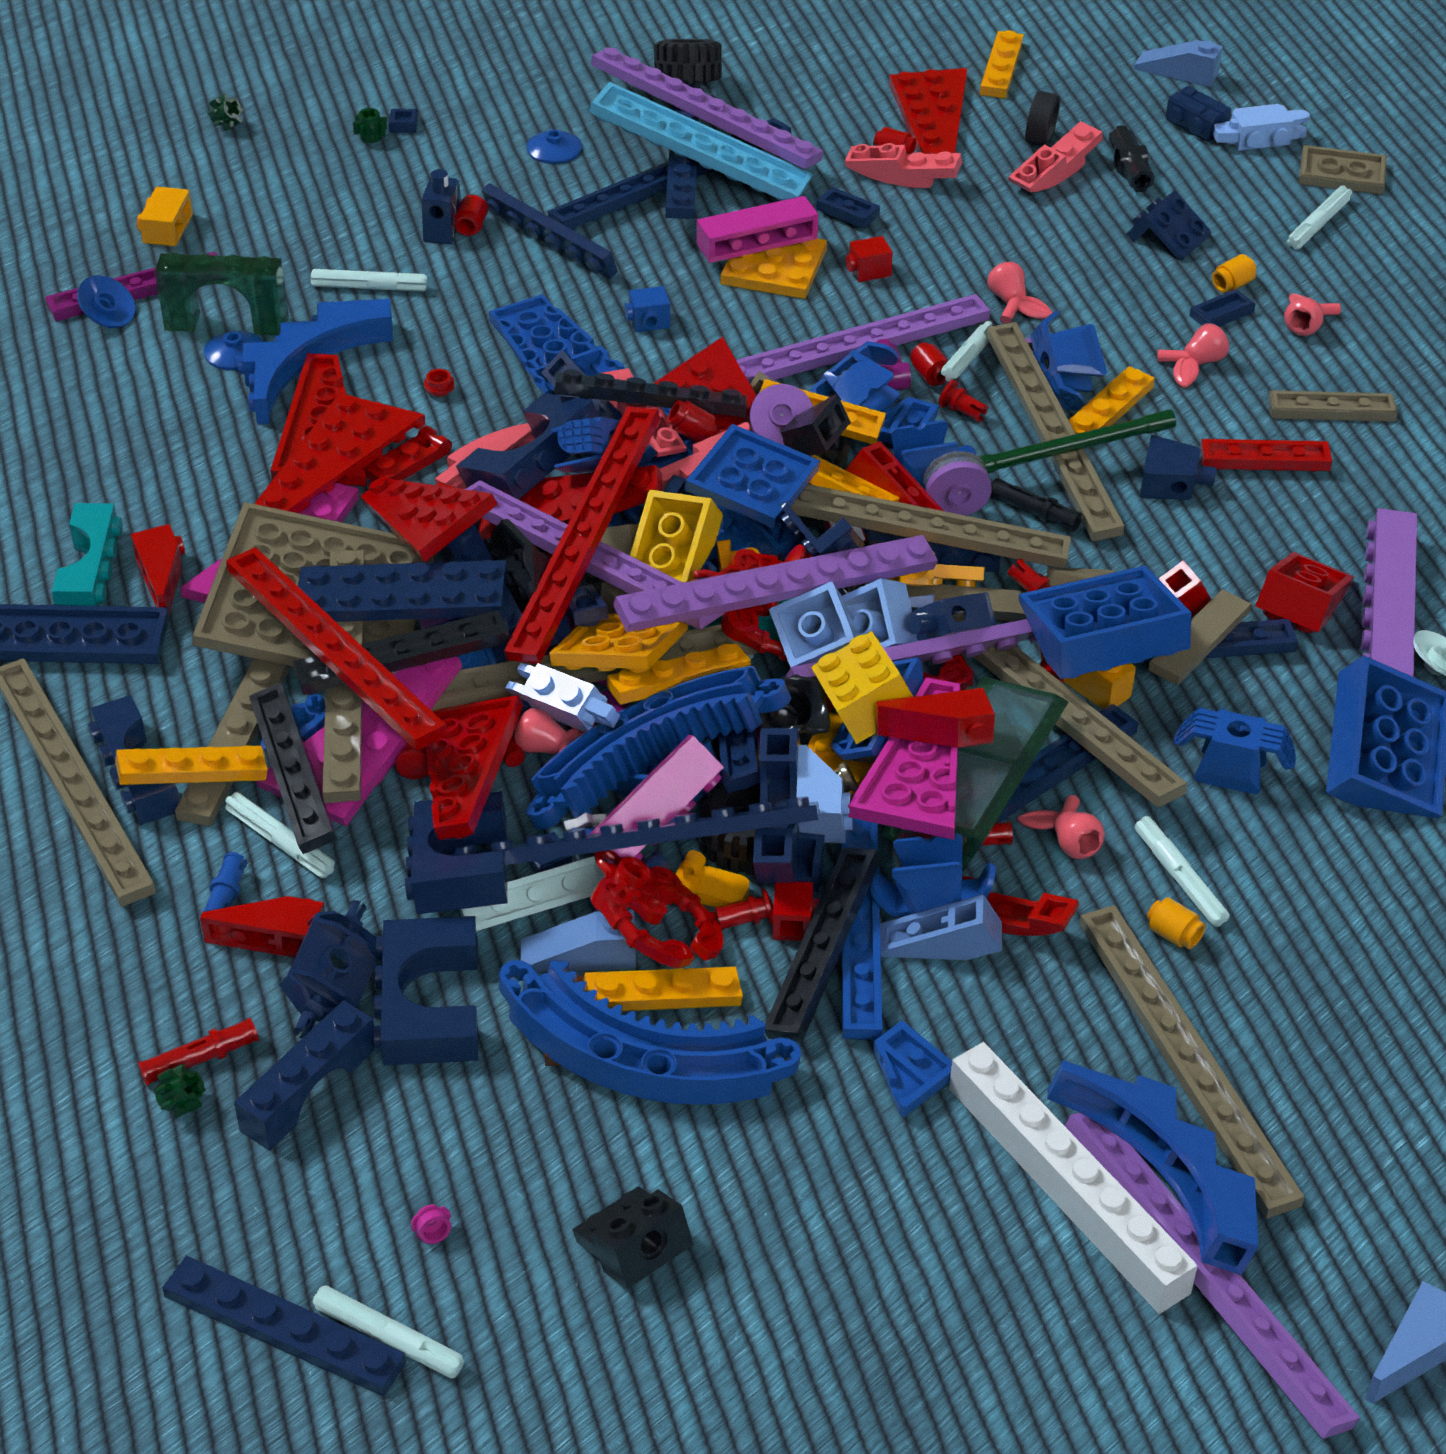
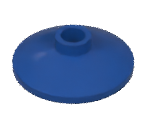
(554, 147)
(106, 301)
(224, 348)

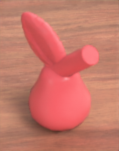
(1008, 284)
(1306, 315)
(1206, 346)
(542, 734)
(1077, 832)

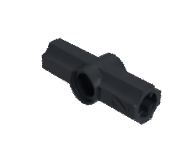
(1131, 158)

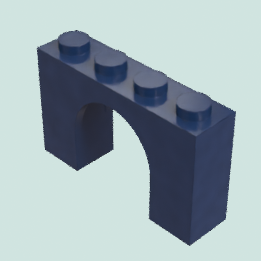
(524, 467)
(455, 882)
(414, 1031)

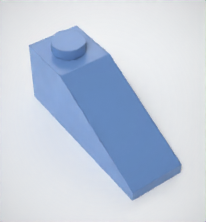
(1188, 61)
(945, 932)
(583, 942)
(1416, 1344)

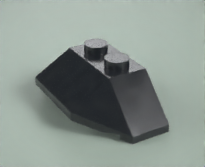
(522, 558)

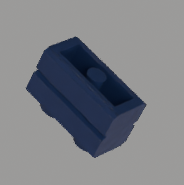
(1196, 112)

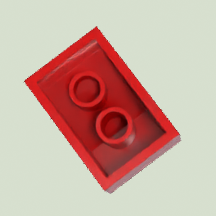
(1303, 592)

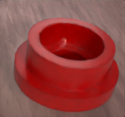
(439, 382)

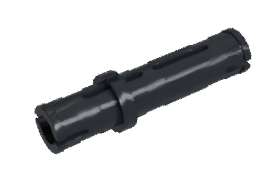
(1047, 509)

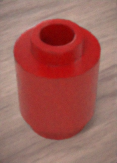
(896, 137)
(471, 215)
(928, 363)
(691, 421)

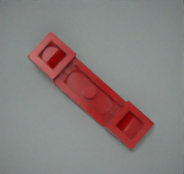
(1030, 917)

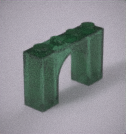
(254, 277)

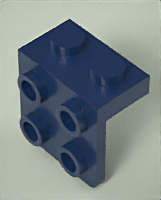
(1173, 224)
(836, 539)

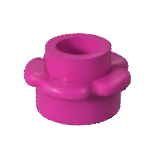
(432, 1223)

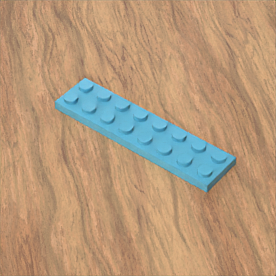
(700, 143)

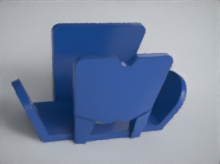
(1071, 358)
(865, 380)
(584, 436)
(921, 445)
(1235, 747)
(928, 877)

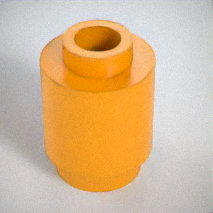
(1234, 273)
(1175, 923)

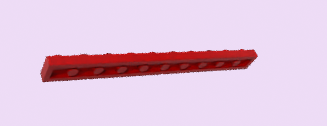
(582, 536)
(337, 649)

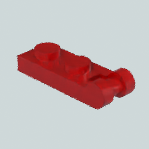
(409, 456)

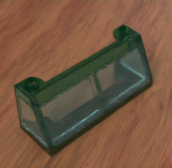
(993, 770)

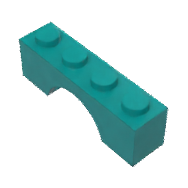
(94, 532)

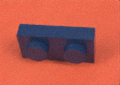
(848, 207)
(587, 607)

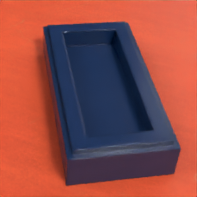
(1223, 309)

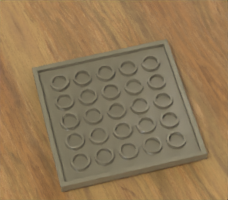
(243, 626)

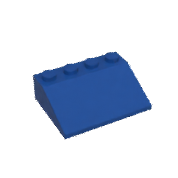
(1106, 621)
(1388, 741)

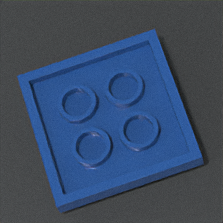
(752, 475)

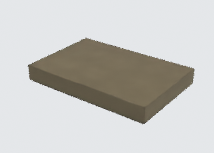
(1342, 168)

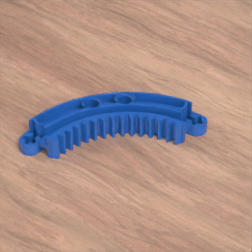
(647, 731)
(638, 1056)

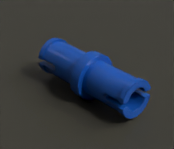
(226, 885)

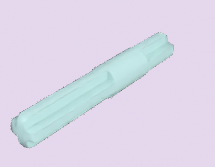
(1319, 217)
(369, 280)
(966, 353)
(278, 834)
(1181, 871)
(388, 1331)

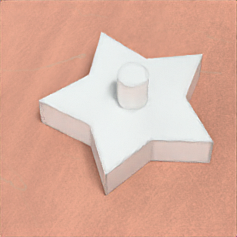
(584, 820)

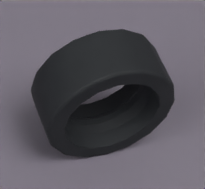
(1042, 118)

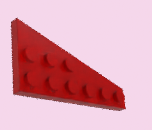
(931, 106)
(717, 370)
(316, 389)
(337, 447)
(561, 494)
(426, 513)
(467, 761)

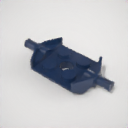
(314, 982)

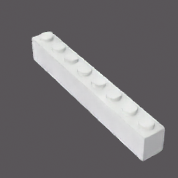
(1073, 1178)

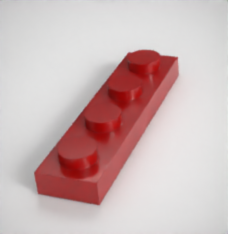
(1266, 454)

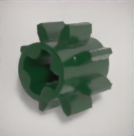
(225, 111)
(370, 125)
(179, 1090)

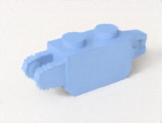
(1262, 127)
(563, 697)

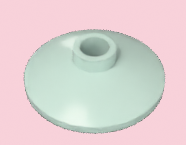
(1432, 650)

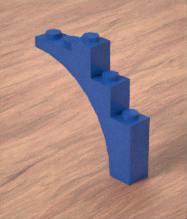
(335, 328)
(1146, 1117)

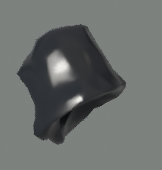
(804, 711)

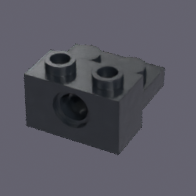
(635, 1235)

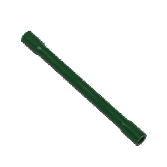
(1146, 425)

